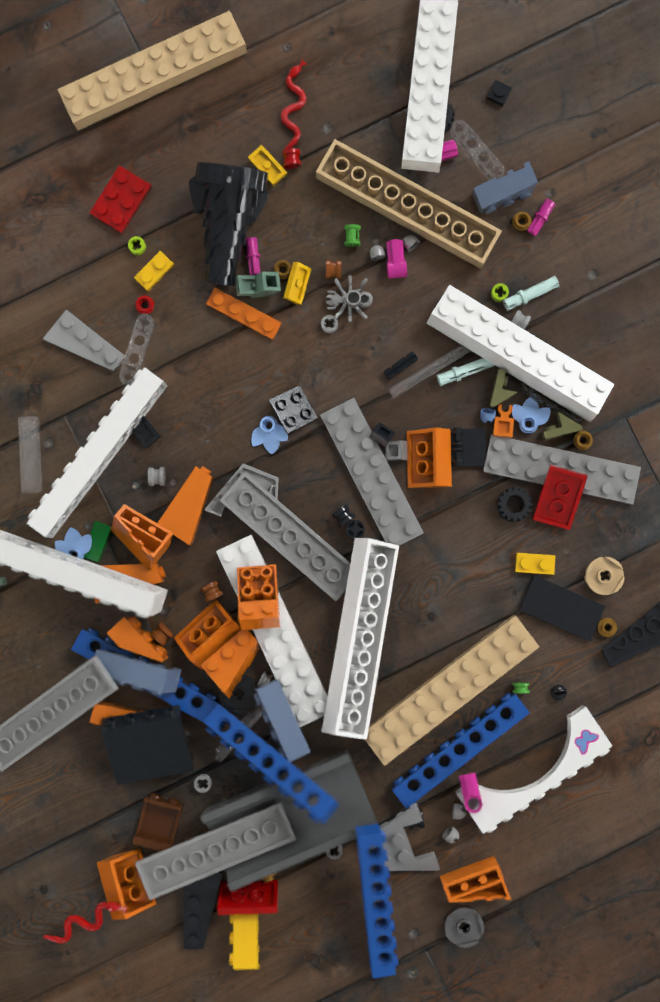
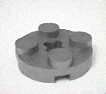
(454, 920)

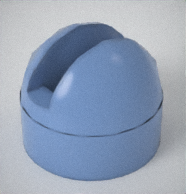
(487, 414)

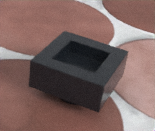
(499, 93)
(382, 434)

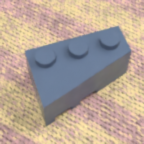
(505, 189)

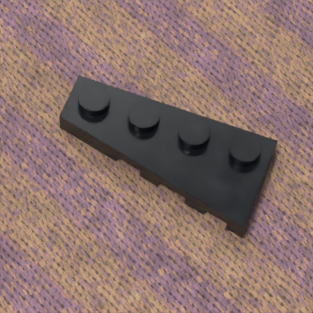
(636, 639)
(198, 906)

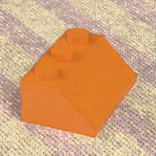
(429, 458)
(207, 633)
(124, 884)

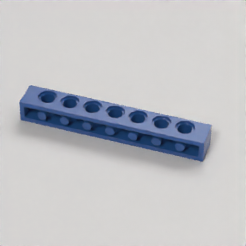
(83, 646)
(221, 717)
(456, 760)
(366, 837)

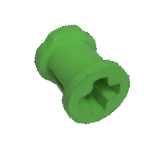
(352, 235)

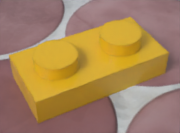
(265, 162)
(154, 271)
(297, 283)
(535, 563)

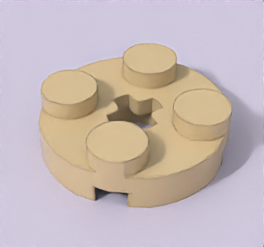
(615, 575)

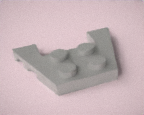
(266, 480)
(398, 846)

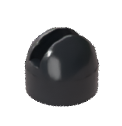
(556, 688)

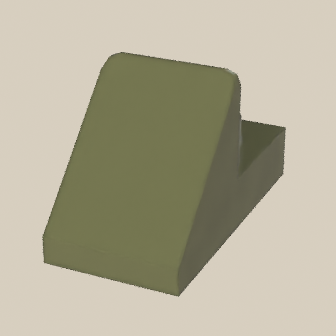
(498, 394)
(565, 425)

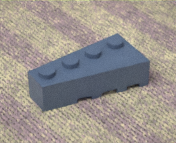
(139, 673)
(281, 720)

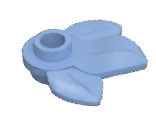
(530, 412)
(269, 437)
(74, 543)

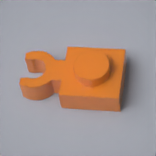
(503, 425)

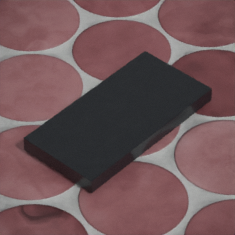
(562, 608)

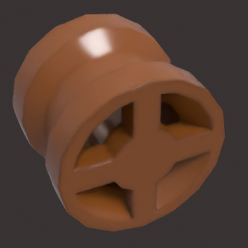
(333, 269)
(211, 591)
(162, 633)

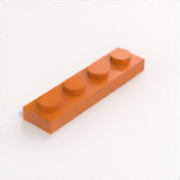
(243, 313)

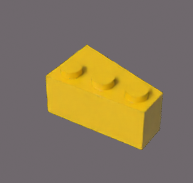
(244, 942)

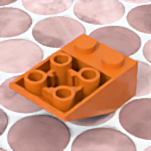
(258, 597)
(132, 637)

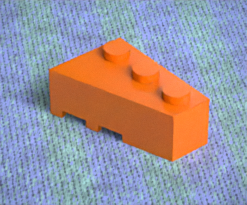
(141, 535)
(231, 661)
(475, 882)

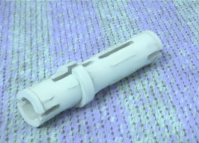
(523, 297)
(463, 371)

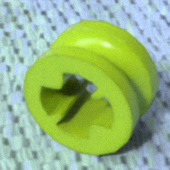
(137, 239)
(495, 295)

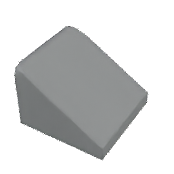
(396, 451)

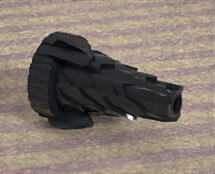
(230, 202)

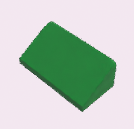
(100, 536)

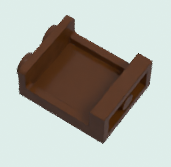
(158, 822)

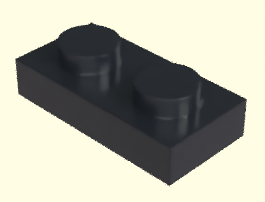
(146, 432)

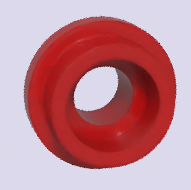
(142, 299)

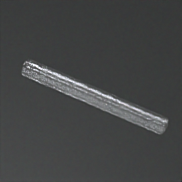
(428, 370)

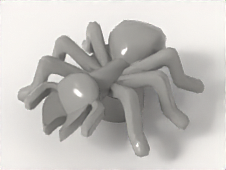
(352, 299)

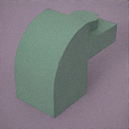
(258, 286)

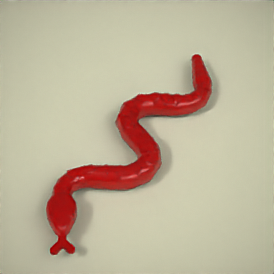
(294, 72)
(110, 906)

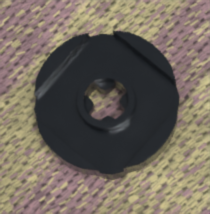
(246, 702)

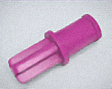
(541, 217)
(252, 256)

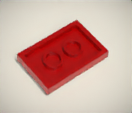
(120, 199)
(560, 497)
(249, 899)

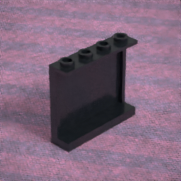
(147, 744)

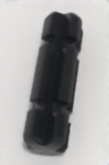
(400, 365)

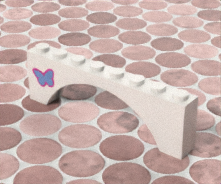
(582, 745)

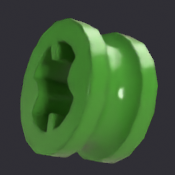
(520, 687)

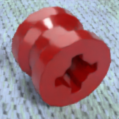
(291, 158)

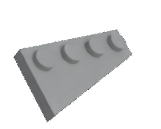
(79, 339)

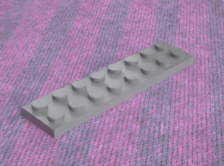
(531, 462)
(371, 473)
(288, 535)
(54, 711)
(215, 850)

